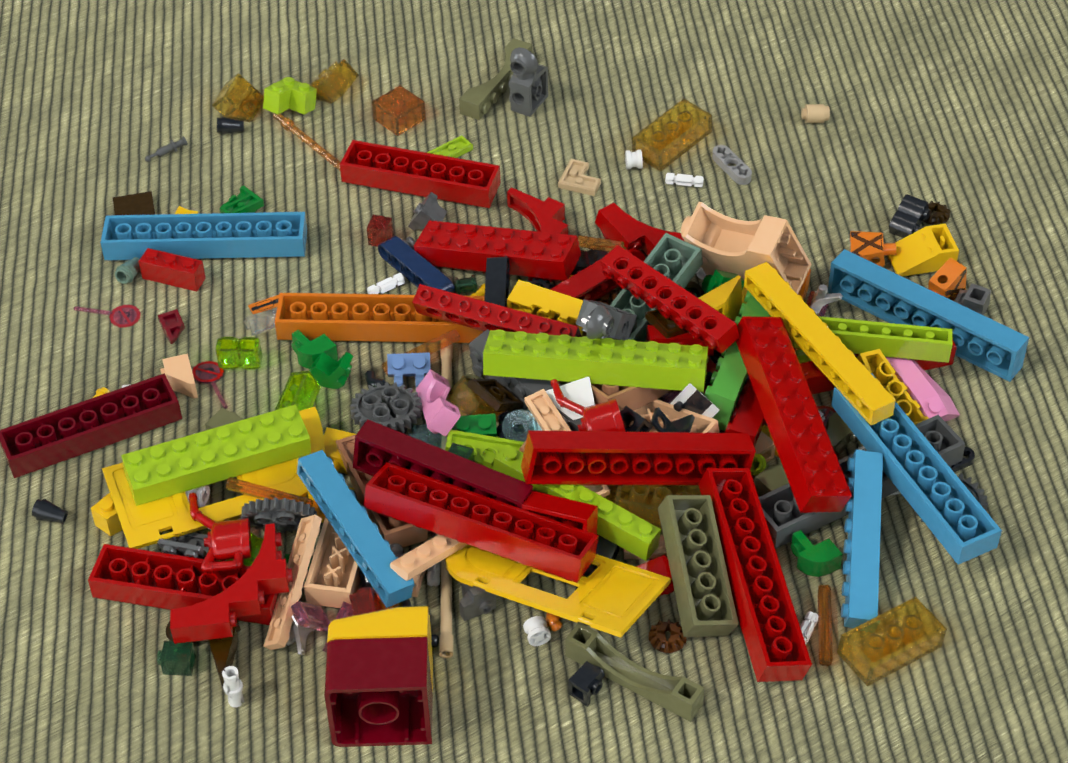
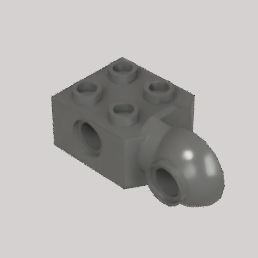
(527, 83)
(605, 321)

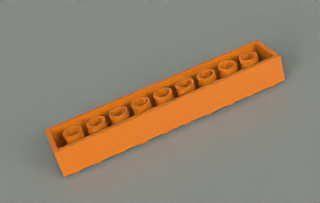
(361, 318)

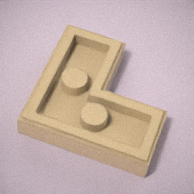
(575, 178)

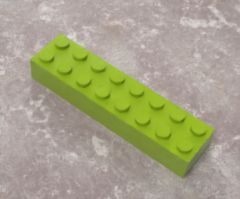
(216, 454)

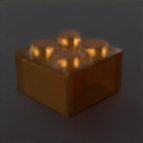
(398, 110)

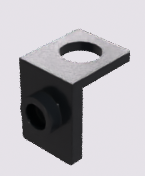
(680, 425)

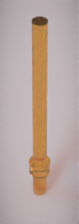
(289, 125)

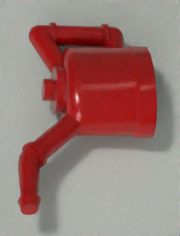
(596, 417)
(225, 540)

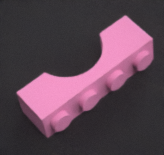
(437, 411)

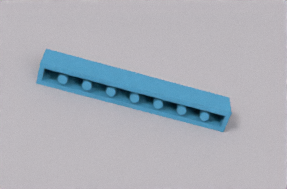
(354, 527)
(863, 539)

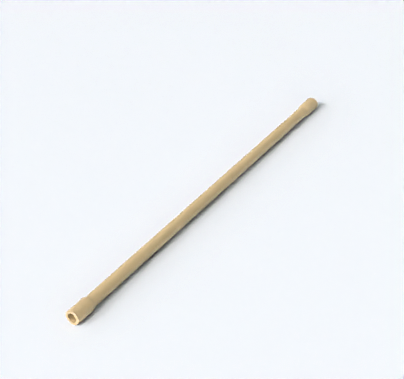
(446, 636)

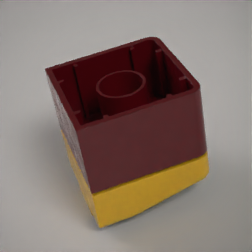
(380, 678)

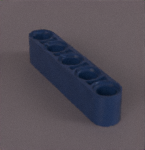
(413, 265)

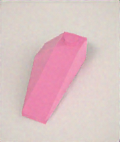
(924, 389)

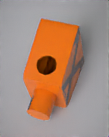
(871, 246)
(949, 279)

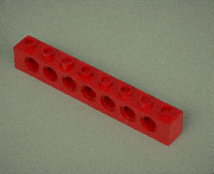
(670, 299)
(484, 315)

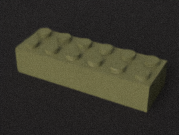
(697, 566)

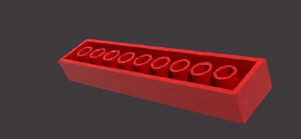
(792, 416)
(630, 457)
(481, 522)
(756, 577)

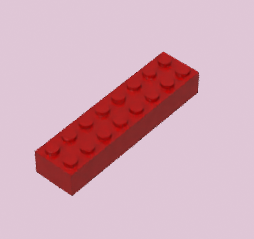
(420, 173)
(470, 245)
(163, 580)

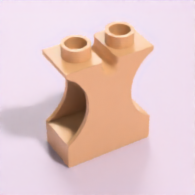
(741, 245)

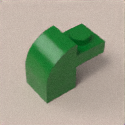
(309, 351)
(330, 372)
(815, 559)

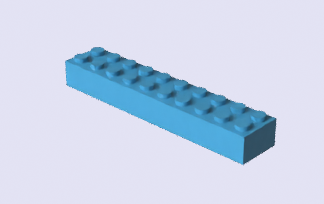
(206, 235)
(908, 303)
(925, 481)

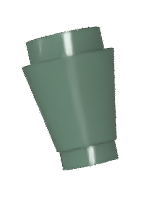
(127, 271)

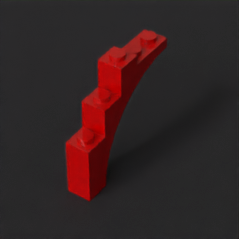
(543, 215)
(623, 227)
(218, 614)

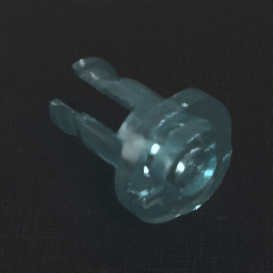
(518, 417)

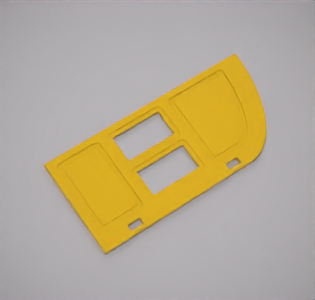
(145, 522)
(610, 596)

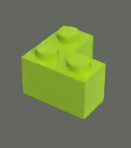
(289, 95)

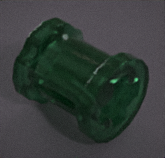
(465, 284)

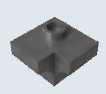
(426, 211)
(975, 298)
(475, 602)

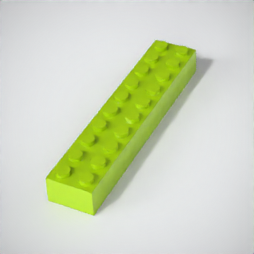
(602, 360)

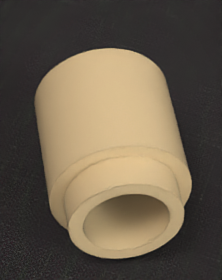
(815, 113)

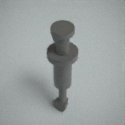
(168, 148)

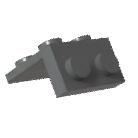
(187, 545)

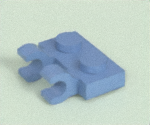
(408, 365)

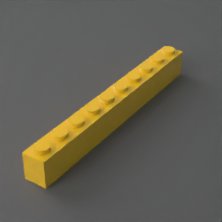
(820, 344)

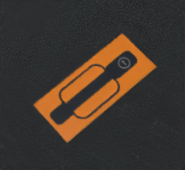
(264, 305)

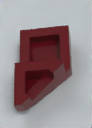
(171, 324)

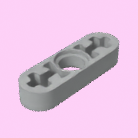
(740, 173)

